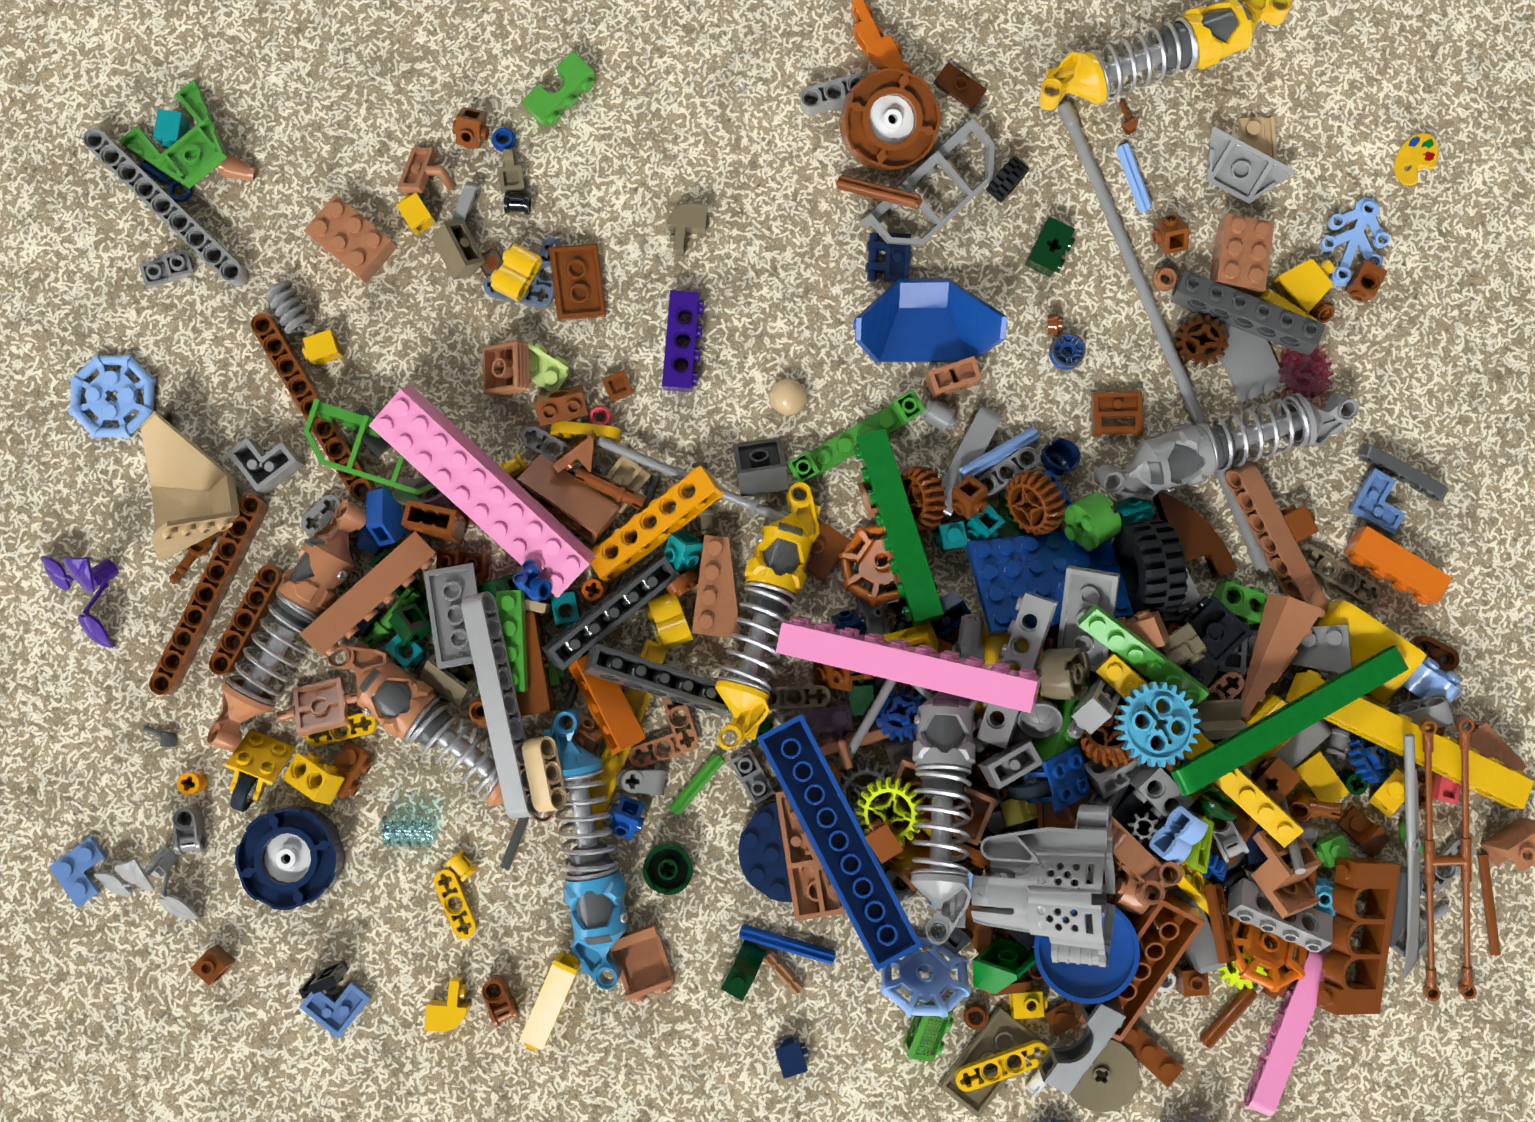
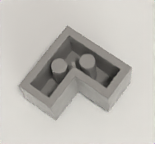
(264, 469)

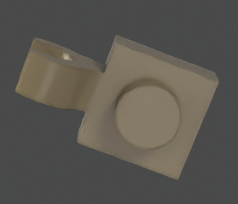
(511, 175)

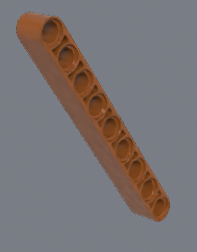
(304, 400)
(199, 602)

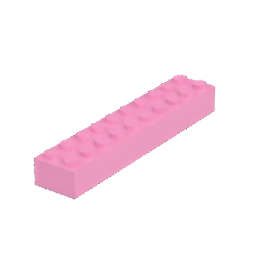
(481, 488)
(909, 664)

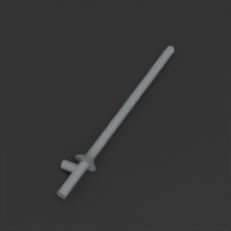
(752, 505)

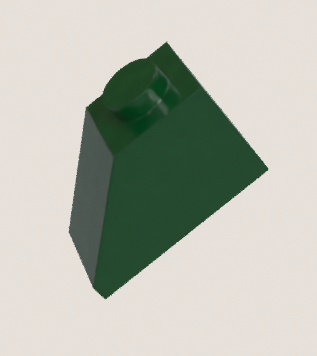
(743, 970)

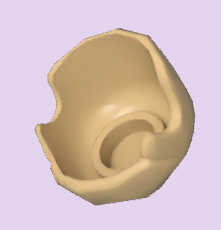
(787, 396)

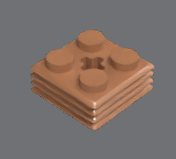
(506, 368)

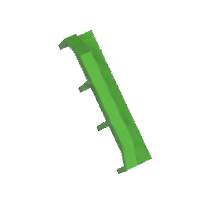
(352, 421)

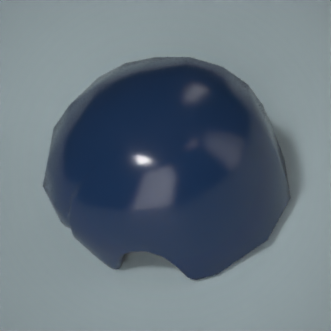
(1060, 456)

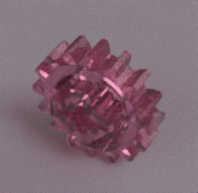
(1303, 382)

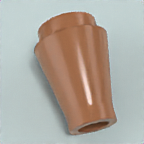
(237, 169)

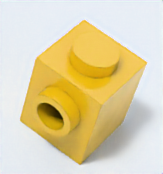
(1028, 1004)

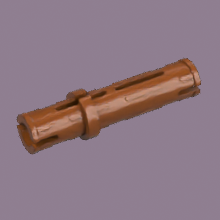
(620, 492)

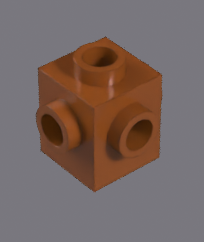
(470, 128)
(1171, 234)
(969, 497)

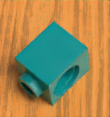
(557, 603)
(396, 650)

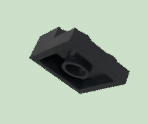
(1217, 629)

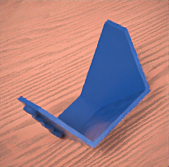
(928, 323)

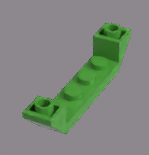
(841, 447)

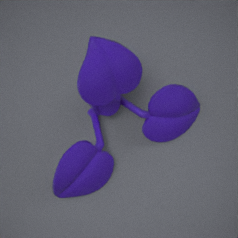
(88, 578)

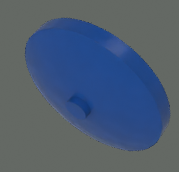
(1093, 983)

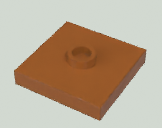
(826, 550)

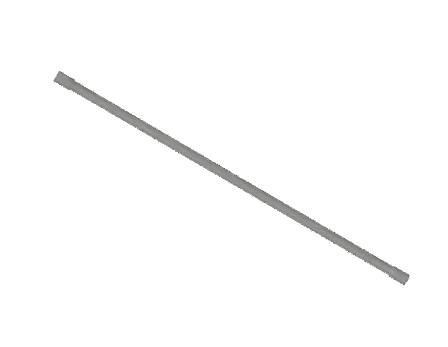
(1072, 124)

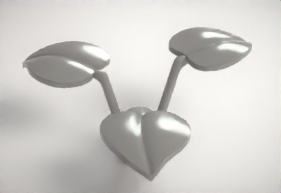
(133, 873)

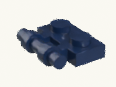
(896, 258)

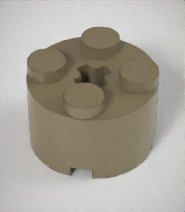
(1063, 673)

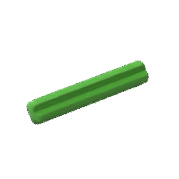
(696, 784)

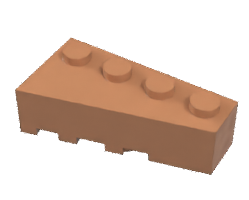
(716, 591)

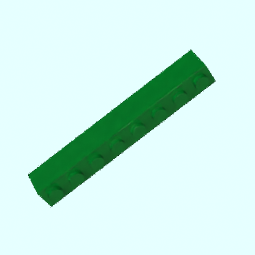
(899, 528)

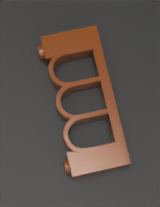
(1365, 993)

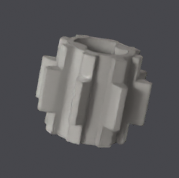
(1135, 826)

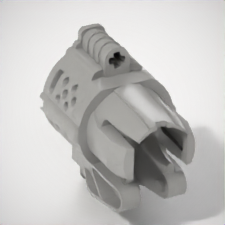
(1042, 892)

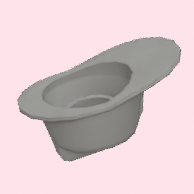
(432, 497)

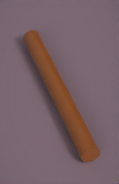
(1489, 906)

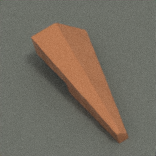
(1280, 632)
(809, 885)

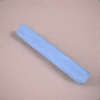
(999, 453)

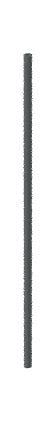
(569, 699)

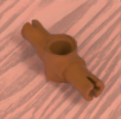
(1313, 807)

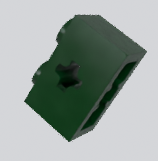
(1052, 233)

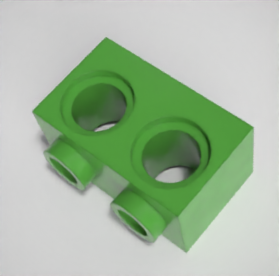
(1241, 600)

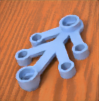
(1355, 237)

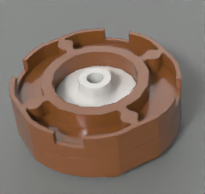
(912, 114)

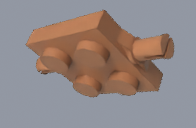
(319, 707)

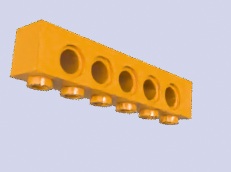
(706, 493)

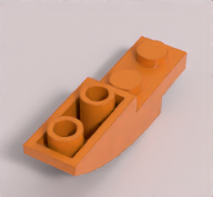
(880, 50)

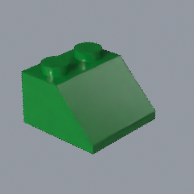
(1001, 965)

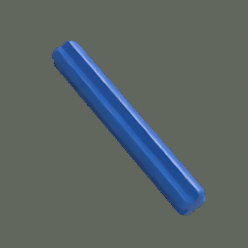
(787, 944)

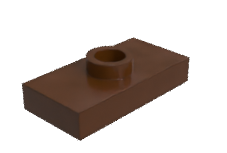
(960, 86)

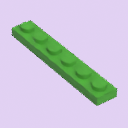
(1140, 653)

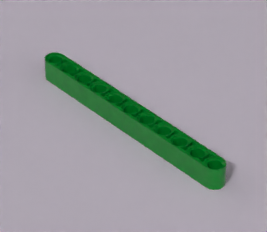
(1288, 720)

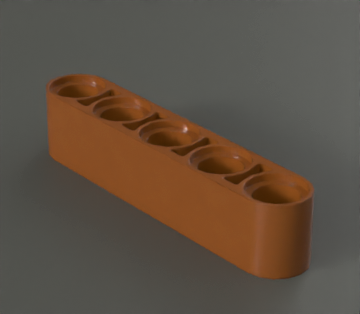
(237, 626)

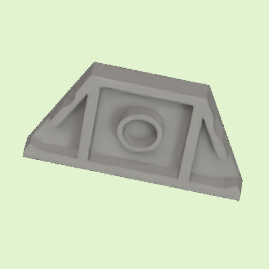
(1242, 168)

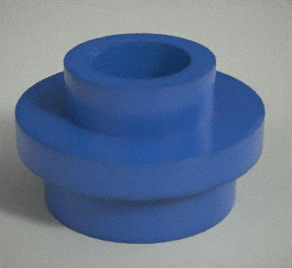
(503, 132)

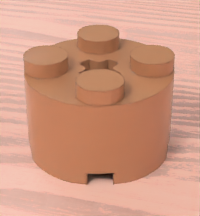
(1125, 893)

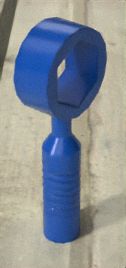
(163, 178)

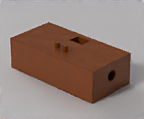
(541, 694)

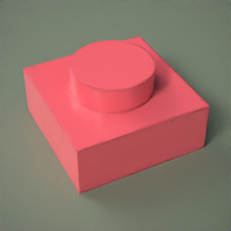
(1446, 790)

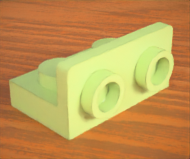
(545, 370)

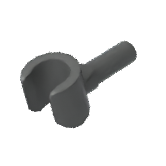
(167, 739)

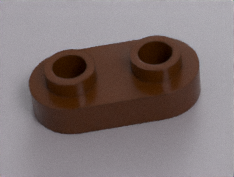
(1435, 649)

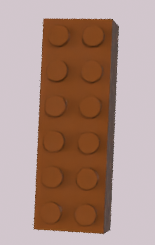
(1163, 937)

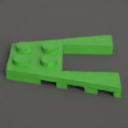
(193, 153)

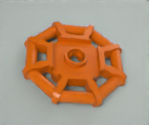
(868, 567)
(1267, 958)

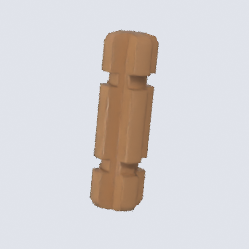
(783, 972)

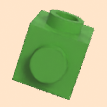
(1331, 847)

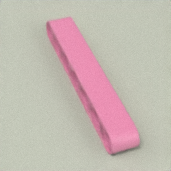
(1285, 1038)

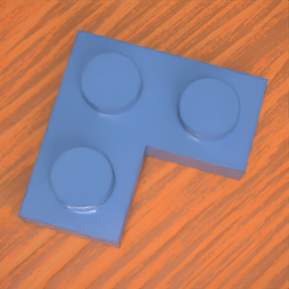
(1371, 505)
(73, 868)
(339, 1013)

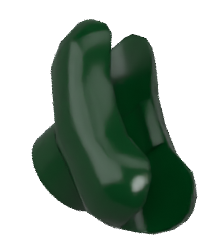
(1216, 804)

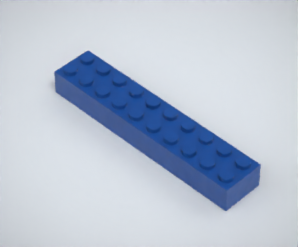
(839, 842)

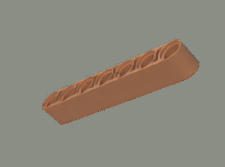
(1274, 535)

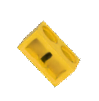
(313, 778)

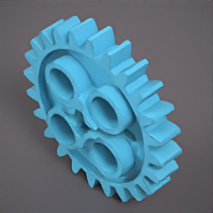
(1174, 710)

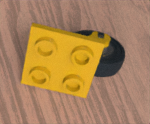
(255, 764)

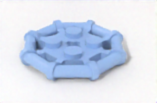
(98, 396)
(927, 988)

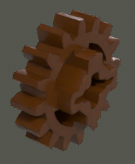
(1216, 343)

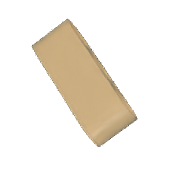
(544, 774)

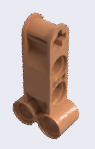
(1142, 865)

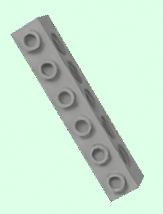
(1044, 610)

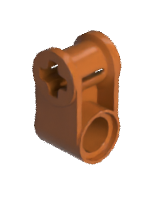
(500, 1005)

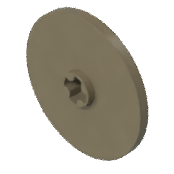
(1117, 1086)

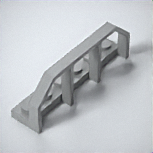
(926, 169)

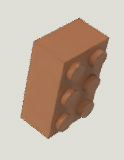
(350, 238)
(1242, 253)

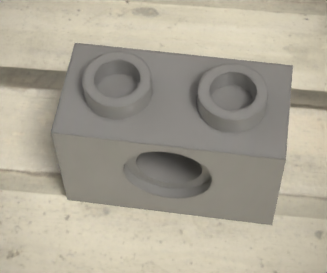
(1010, 764)

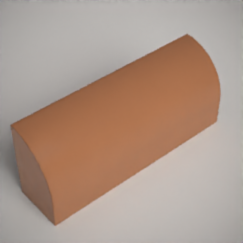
(569, 500)

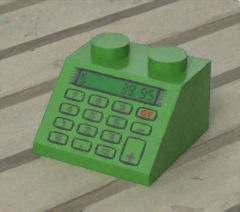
(926, 1036)

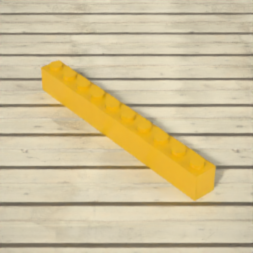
(1387, 730)

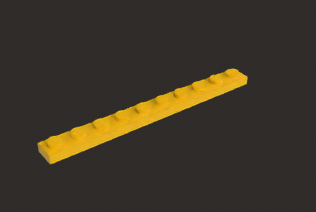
(1234, 784)

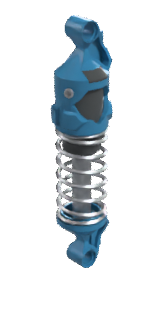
(594, 880)

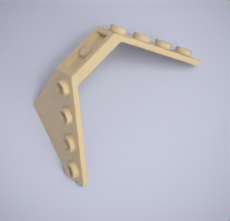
(188, 488)

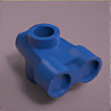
(531, 583)

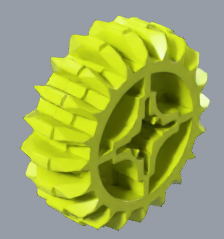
(878, 808)

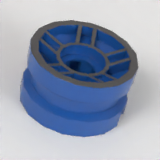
(1077, 351)

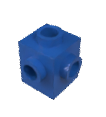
(626, 817)

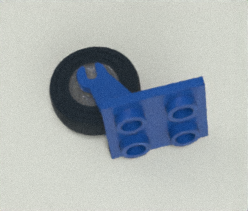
(1058, 781)

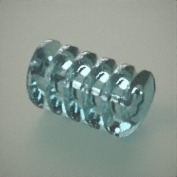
(408, 833)

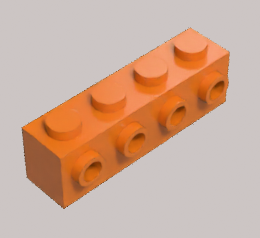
(1397, 565)
(609, 709)

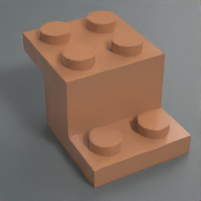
(1278, 880)

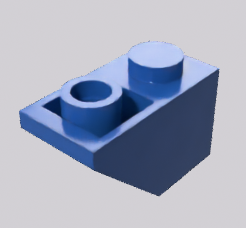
(384, 516)

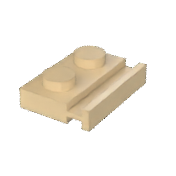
(1259, 134)
(627, 473)

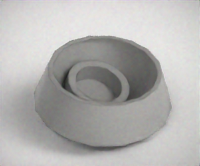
(1043, 720)

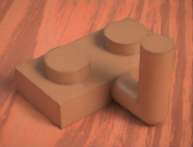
(419, 168)

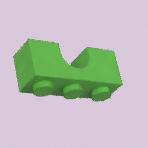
(547, 105)

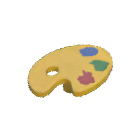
(1417, 152)

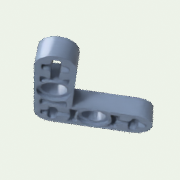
(538, 283)

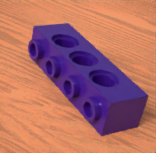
(681, 303)

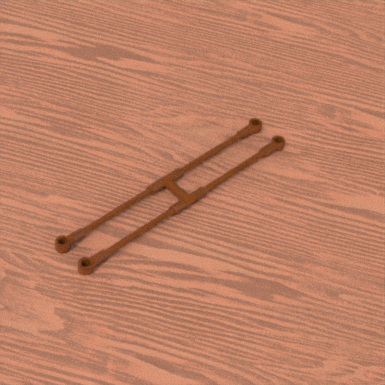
(1463, 859)

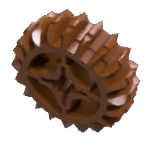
(924, 496)
(1035, 502)
(1111, 750)

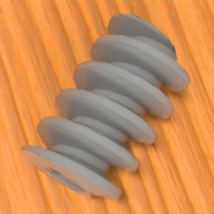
(286, 308)

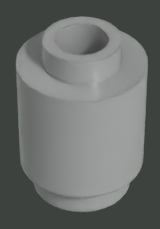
(939, 415)

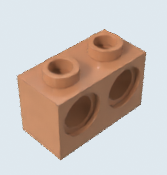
(953, 377)

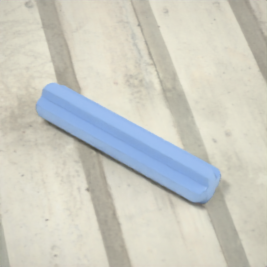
(1134, 178)

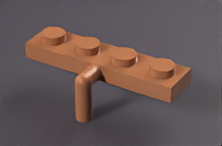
(831, 747)

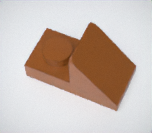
(582, 450)
(1366, 834)

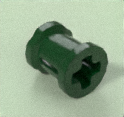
(1358, 786)

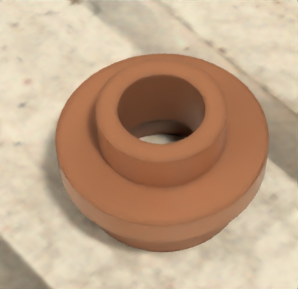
(1171, 277)

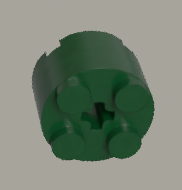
(664, 881)

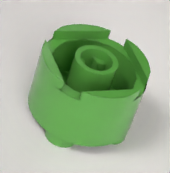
(1091, 521)

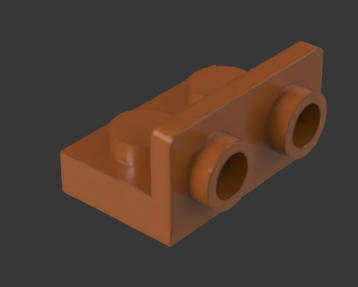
(351, 764)

